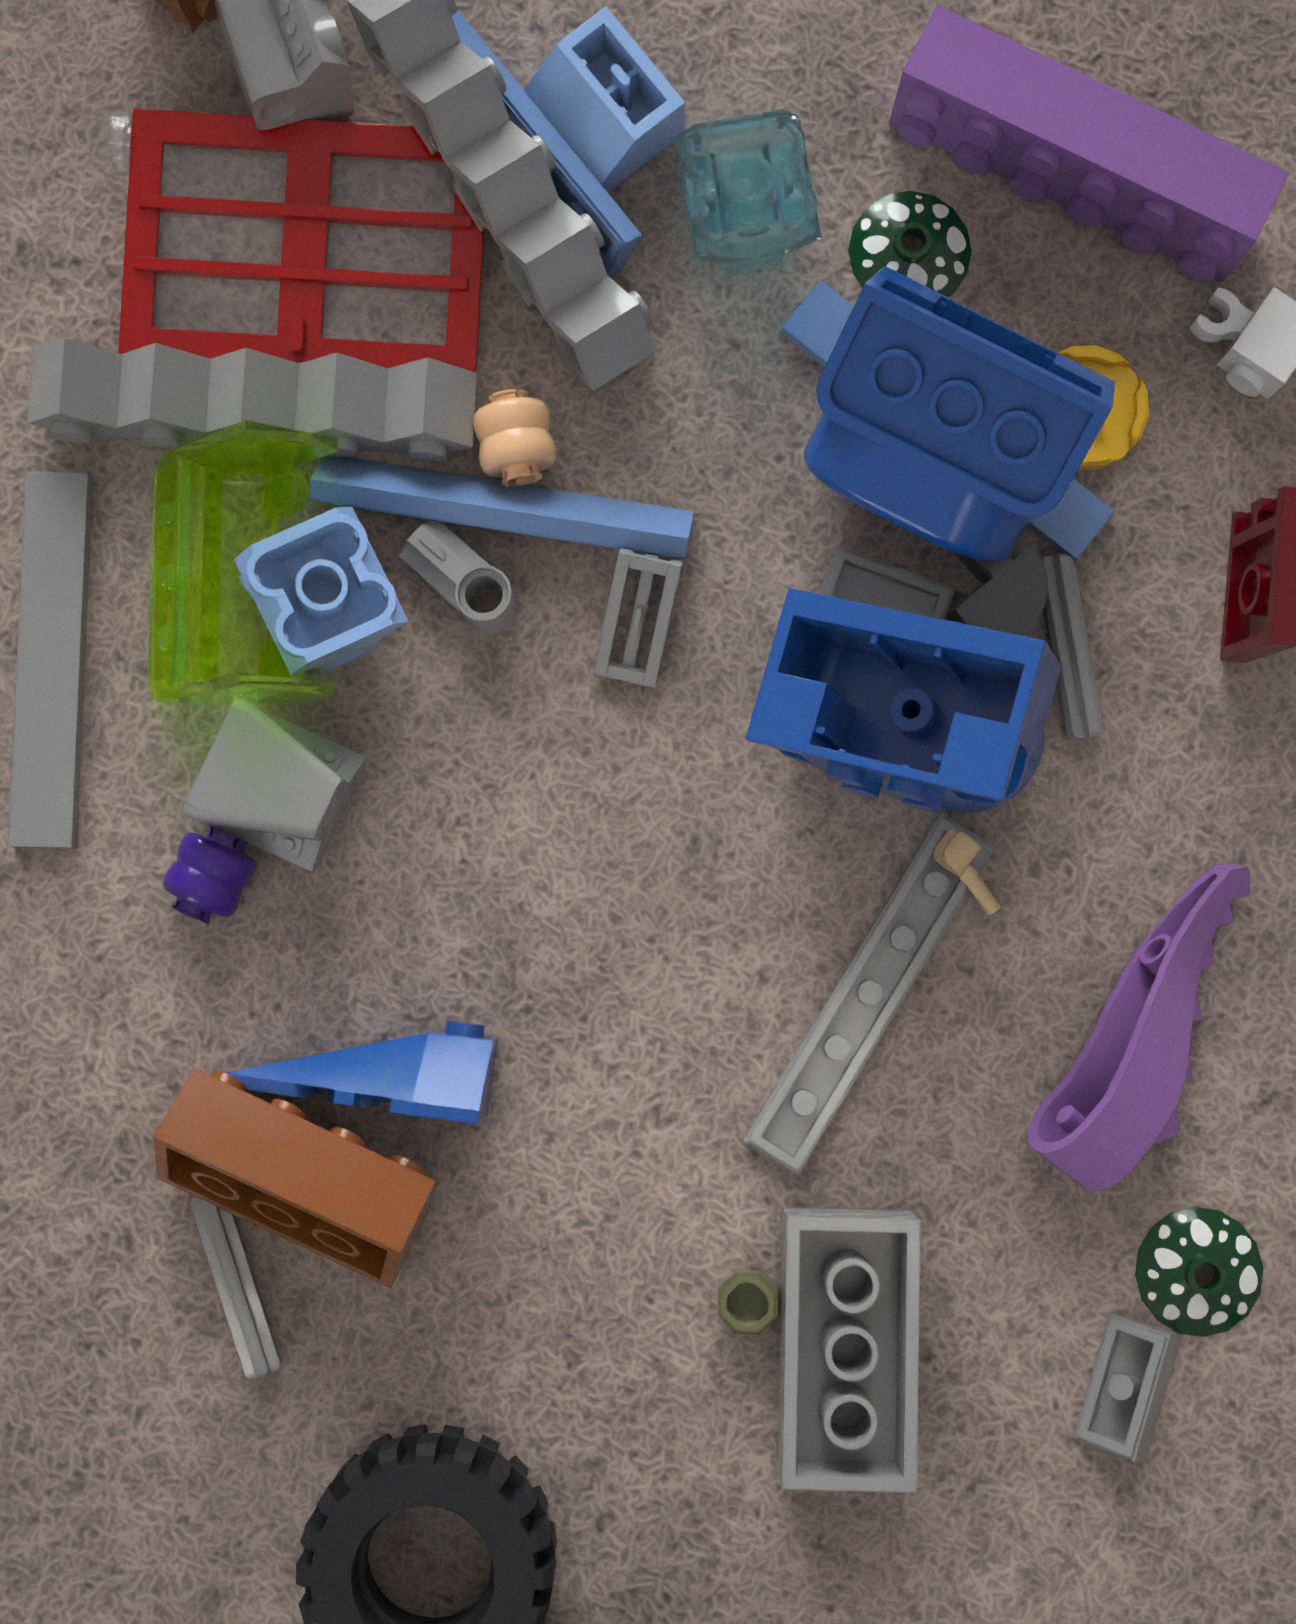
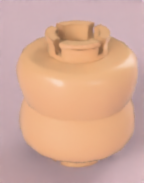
(514, 437)

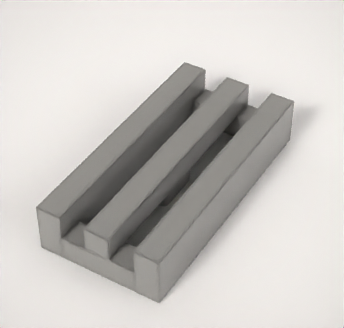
(648, 566)

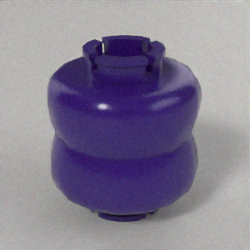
(209, 874)

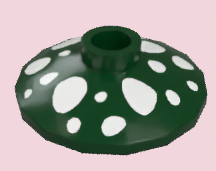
(886, 222)
(1169, 1264)

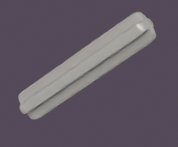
(1072, 649)
(236, 1289)

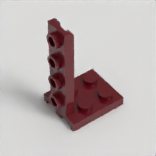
(1261, 580)

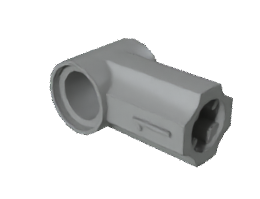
(459, 575)

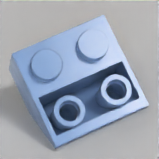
(607, 99)

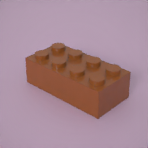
(292, 1175)

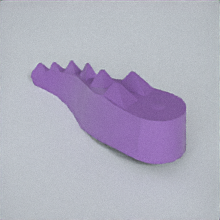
(1136, 1061)

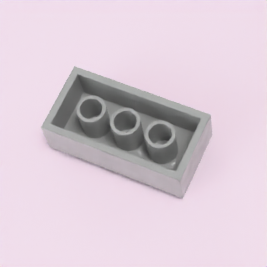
(849, 1350)

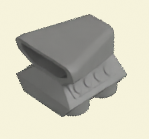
(287, 60)
(274, 784)

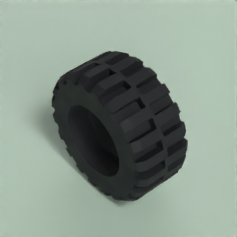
(440, 1473)

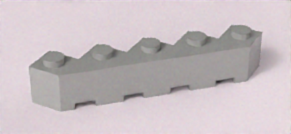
(507, 185)
(182, 396)

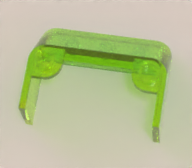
(206, 511)

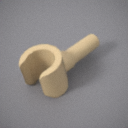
(955, 854)

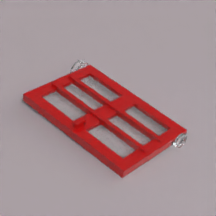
(293, 240)

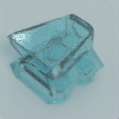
(748, 191)

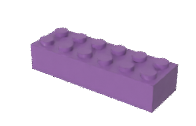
(1083, 147)

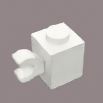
(1261, 344)

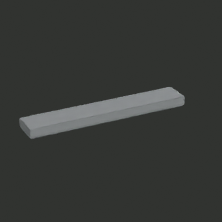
(50, 660)
(862, 1003)

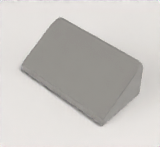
(1127, 1388)

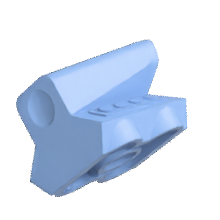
(321, 591)

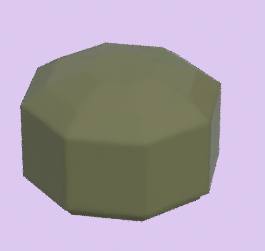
(749, 1302)

